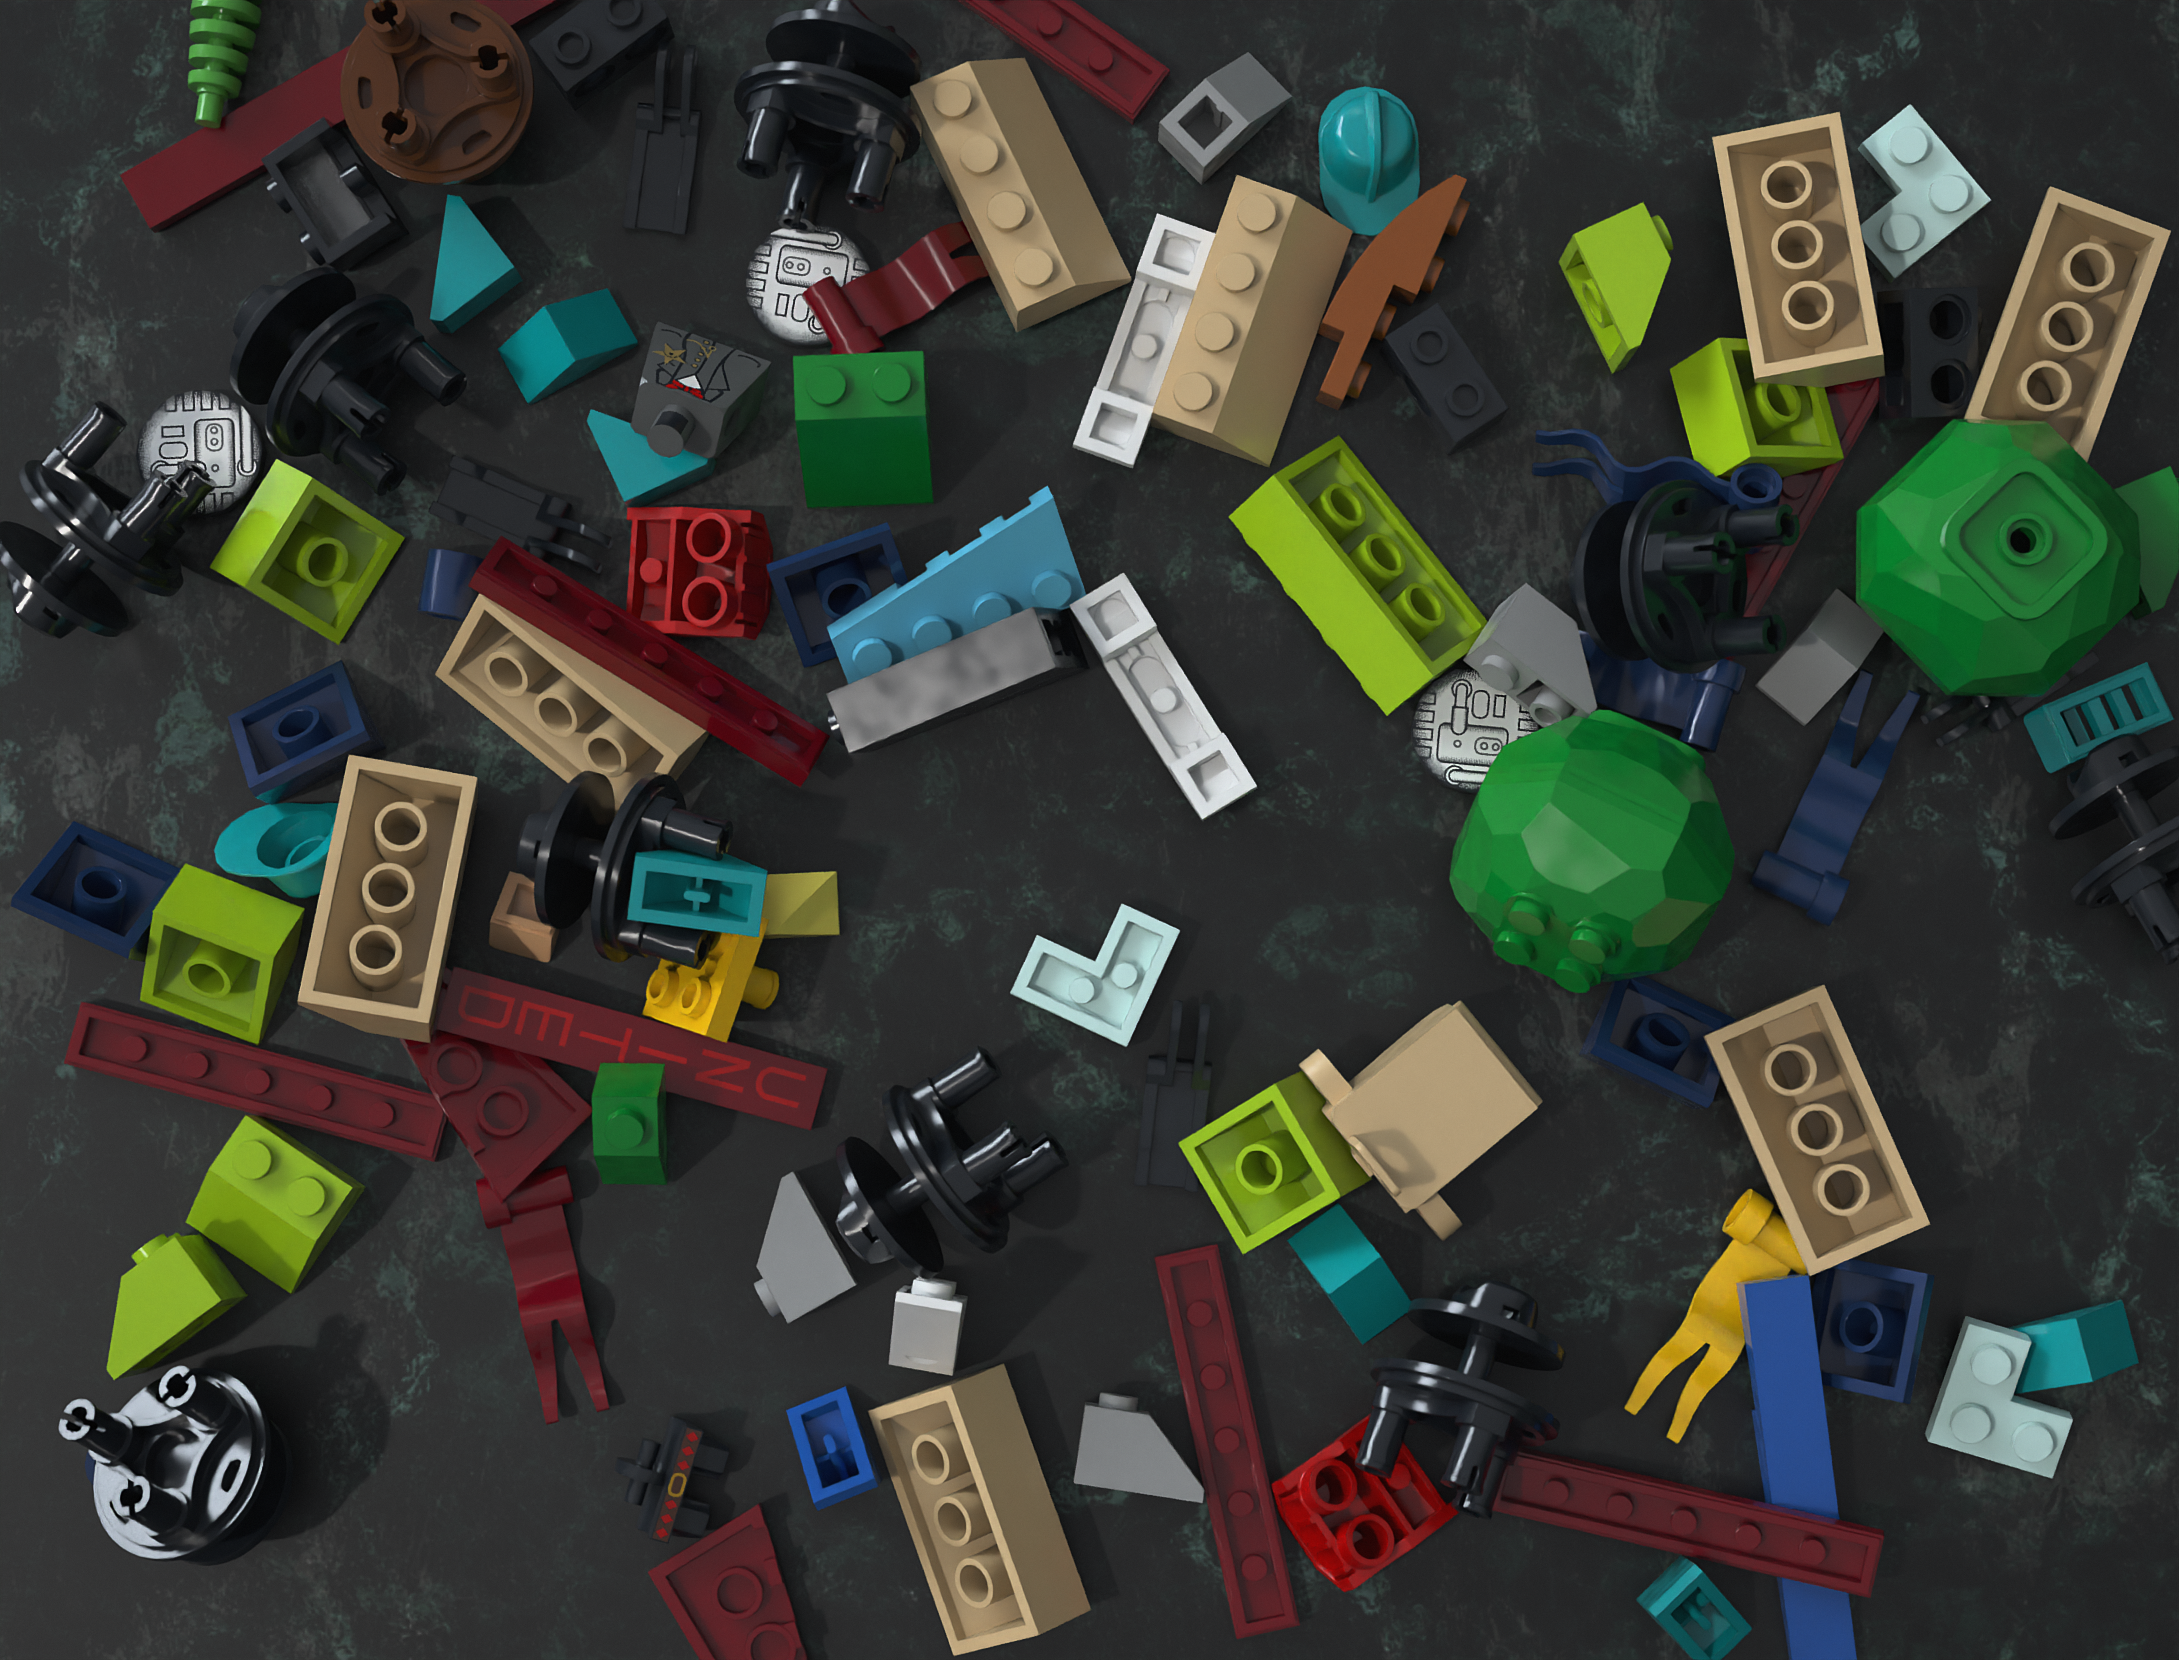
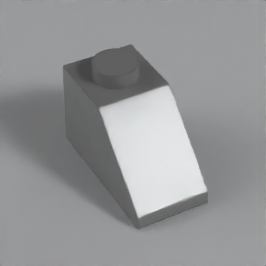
(799, 1255)
(1131, 1452)

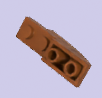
(1394, 267)

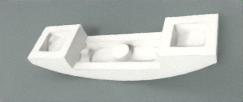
(1144, 341)
(1162, 697)

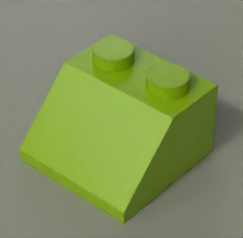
(1618, 277)
(1747, 421)
(307, 551)
(220, 953)
(1273, 1161)
(272, 1201)
(167, 1301)

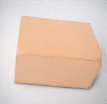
(516, 923)

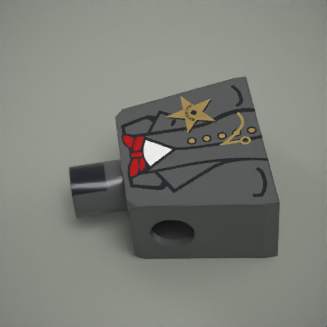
(696, 393)

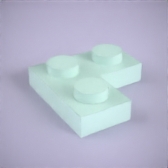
(1930, 190)
(1101, 993)
(1979, 1409)

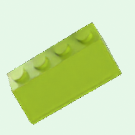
(1360, 573)

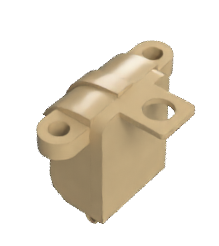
(1426, 1108)

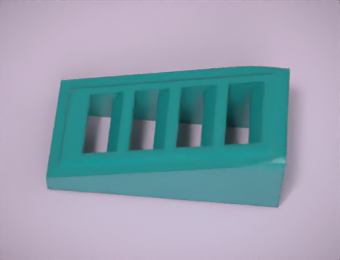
(2060, 732)

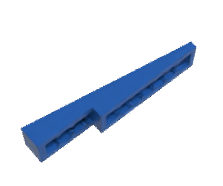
(1794, 1447)

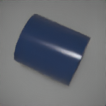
(446, 583)

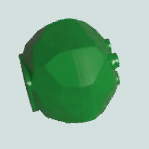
(1997, 558)
(1594, 851)

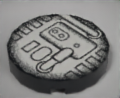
(786, 268)
(211, 434)
(1463, 728)

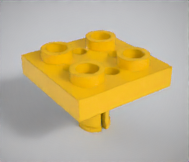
(710, 997)

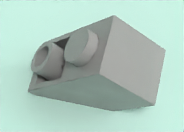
(1221, 116)
(1535, 658)

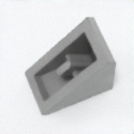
(1821, 658)

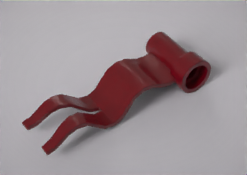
(895, 294)
(546, 1278)

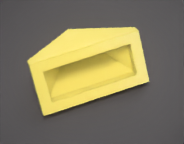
(801, 905)

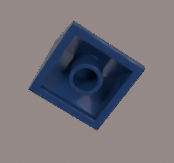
(831, 582)
(303, 734)
(97, 890)
(1657, 1040)
(1870, 1327)

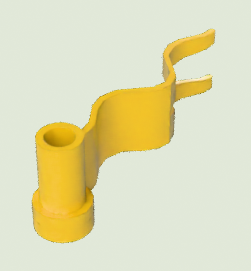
(1758, 1251)

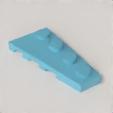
(995, 576)

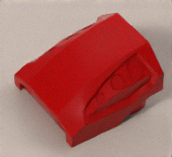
(699, 571)
(1356, 1520)

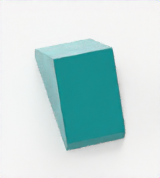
(469, 269)
(566, 343)
(637, 469)
(697, 892)
(1350, 1273)
(2076, 1347)
(1694, 1611)

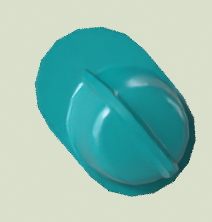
(1368, 159)
(281, 844)

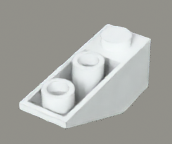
(927, 1326)

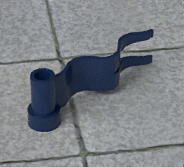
(1750, 485)
(1684, 701)
(1832, 812)

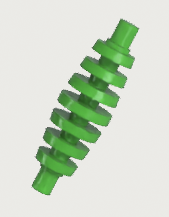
(221, 38)

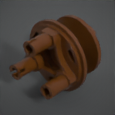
(437, 89)

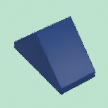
(833, 1448)

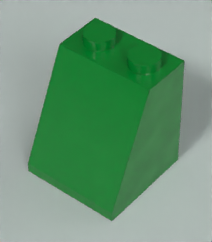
(864, 429)

